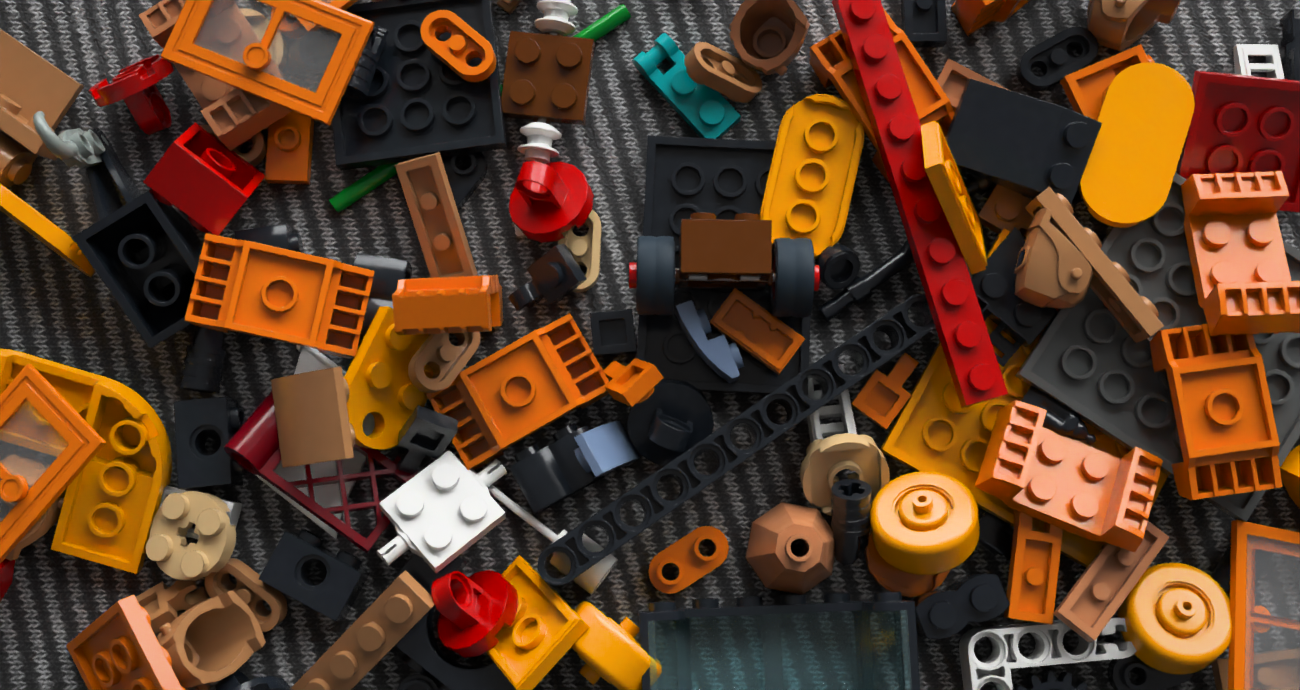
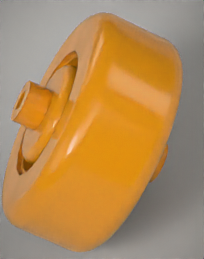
(925, 522)
(1177, 618)
(611, 650)

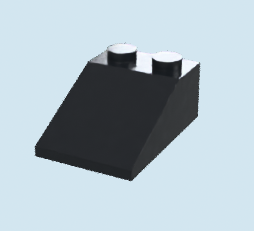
(1020, 140)

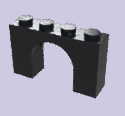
(425, 654)

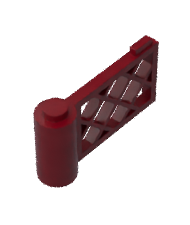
(258, 451)

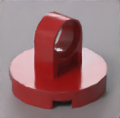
(139, 92)
(549, 200)
(473, 610)

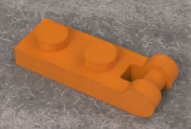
(1033, 571)

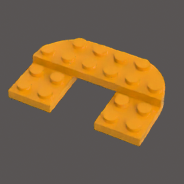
(120, 490)

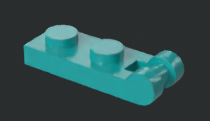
(697, 104)

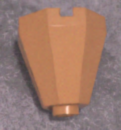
(771, 552)

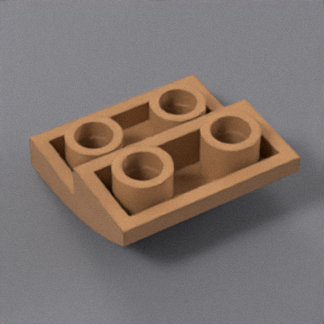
(313, 417)

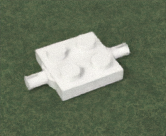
(442, 511)

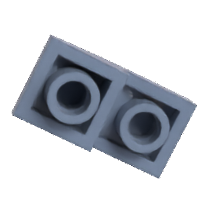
(716, 352)
(605, 449)

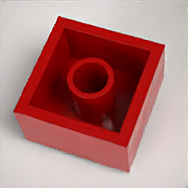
(203, 179)

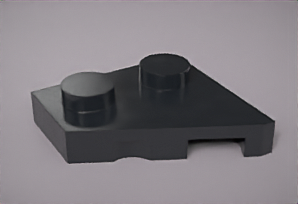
(998, 288)

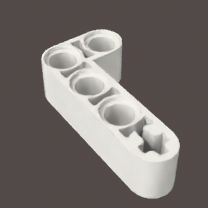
(1047, 651)

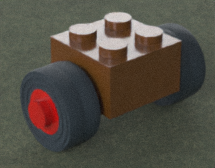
(725, 257)

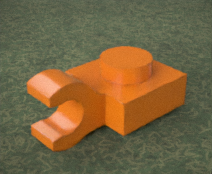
(632, 382)
(883, 395)

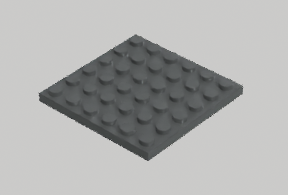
(1110, 379)

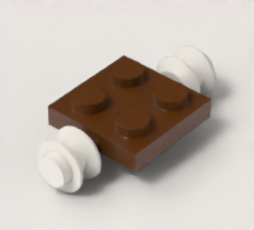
(547, 78)

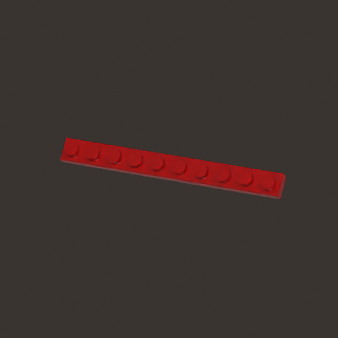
(925, 224)

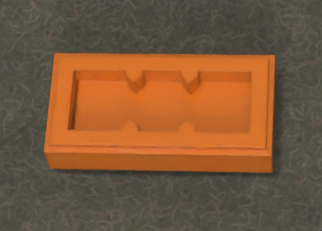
(290, 150)
(756, 331)

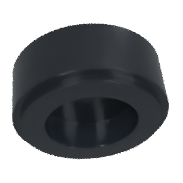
(838, 266)

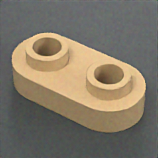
(586, 250)

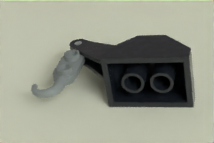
(137, 249)

